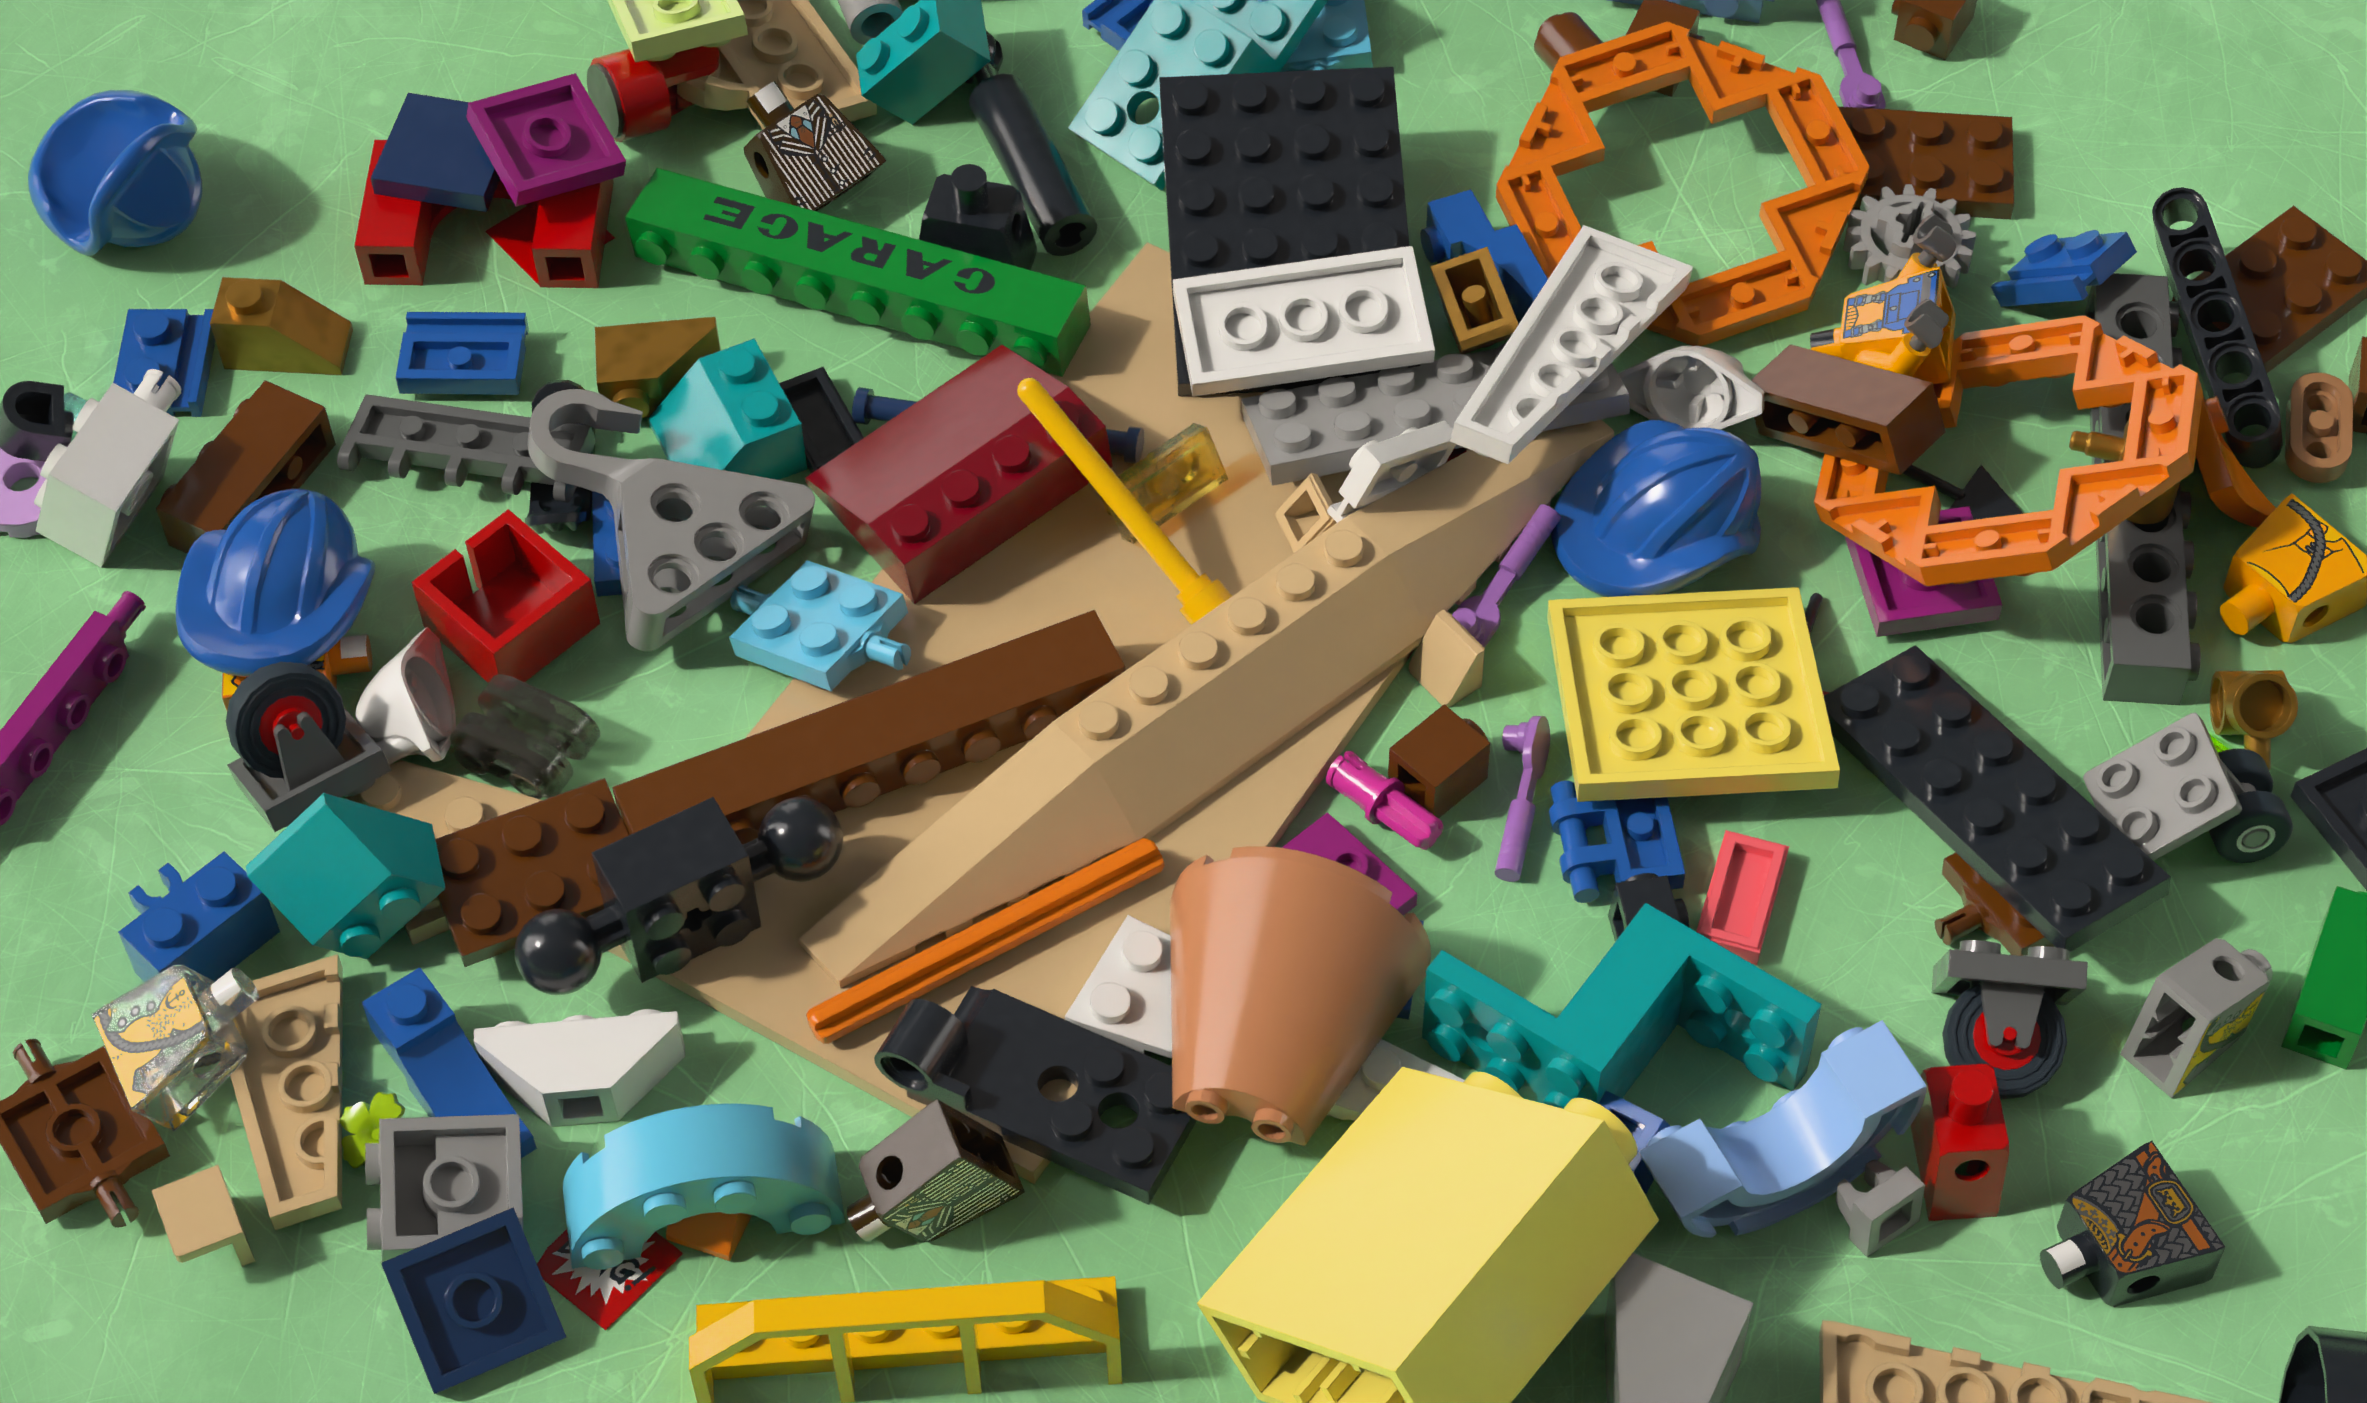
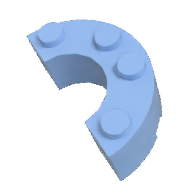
(1798, 1149)

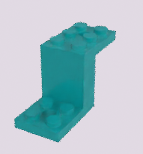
(1621, 1016)

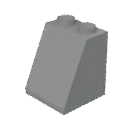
(1670, 1336)

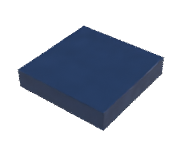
(435, 157)
(473, 1300)

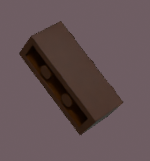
(1848, 409)
(262, 450)

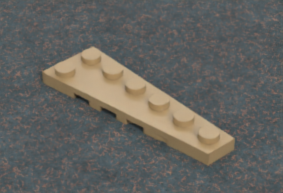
(1886, 1368)

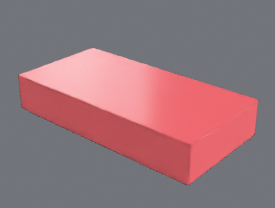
(1742, 894)

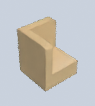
(201, 1216)

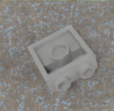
(440, 1177)

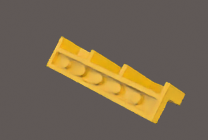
(905, 1330)

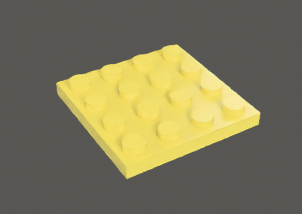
(1691, 695)

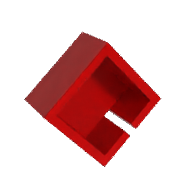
(526, 604)

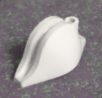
(1693, 388)
(410, 702)

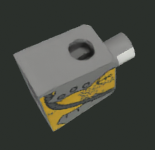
(2215, 988)

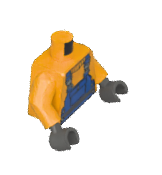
(1905, 321)

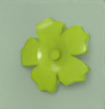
(364, 1123)

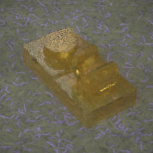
(1173, 476)

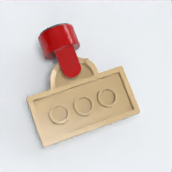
(783, 45)

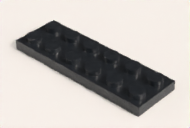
(1993, 800)

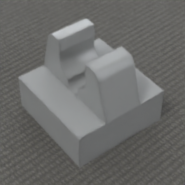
(1884, 1210)

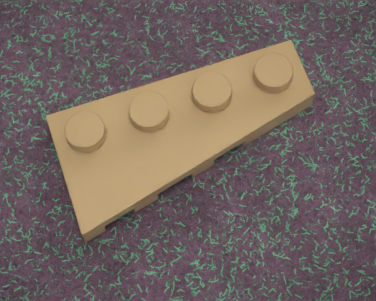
(294, 1089)

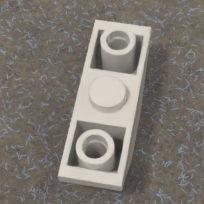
(582, 1065)

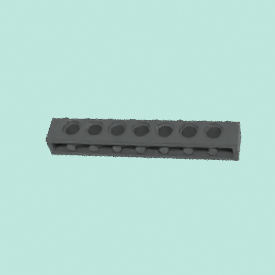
(2143, 566)

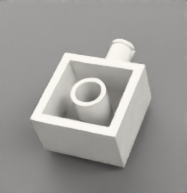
(108, 467)

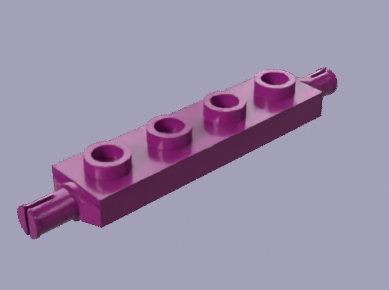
(63, 698)

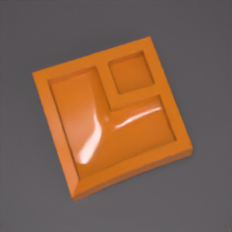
(2223, 475)

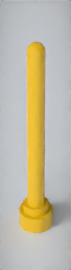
(1197, 592)

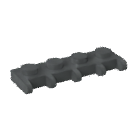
(454, 441)

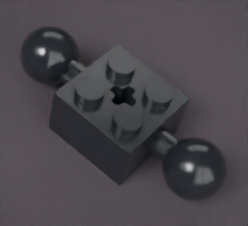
(677, 892)

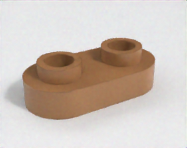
(2319, 440)

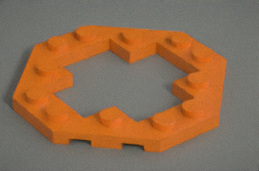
(1728, 84)
(2088, 498)

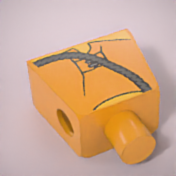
(2294, 575)

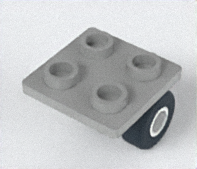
(2181, 788)

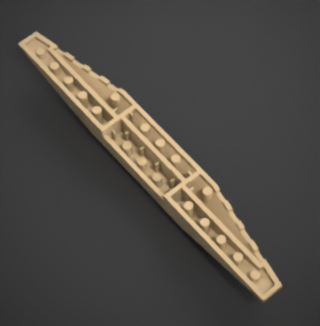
(1204, 702)

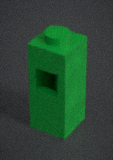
(2334, 990)

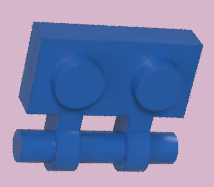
(1637, 837)

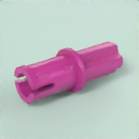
(1384, 800)

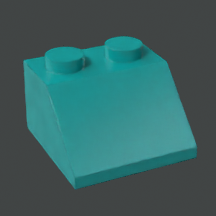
(923, 56)
(731, 417)
(349, 874)

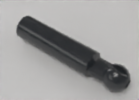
(1030, 158)

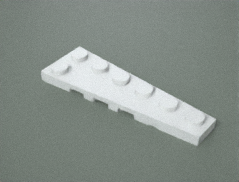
(1570, 334)
(1131, 1005)

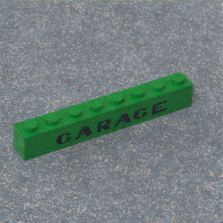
(858, 270)

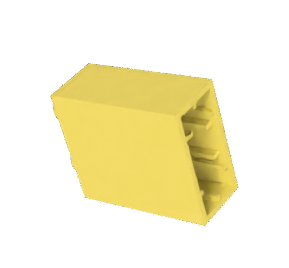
(1434, 1248)

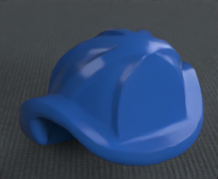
(117, 172)
(1658, 509)
(272, 585)

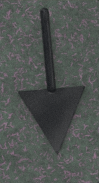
(1981, 493)

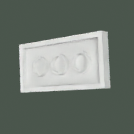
(1303, 321)

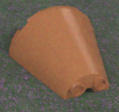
(1282, 985)

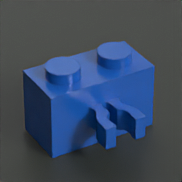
(201, 923)

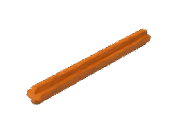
(984, 941)

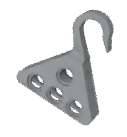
(673, 520)

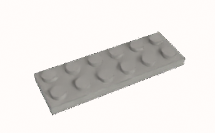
(1327, 422)

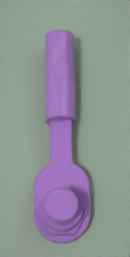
(1856, 87)
(1481, 613)
(1533, 742)

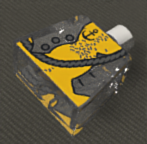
(176, 1040)

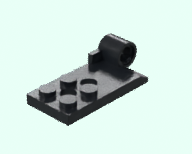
(1000, 1055)

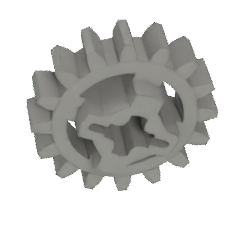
(1883, 234)

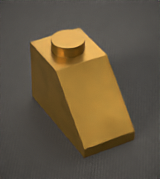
(1474, 300)
(277, 329)
(647, 360)

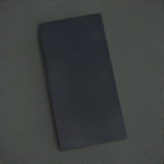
(823, 417)

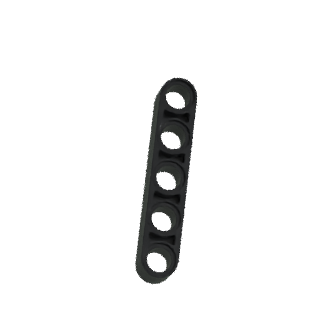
(2215, 301)

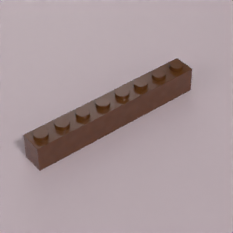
(890, 734)

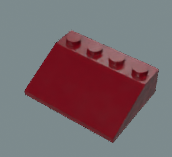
(956, 473)

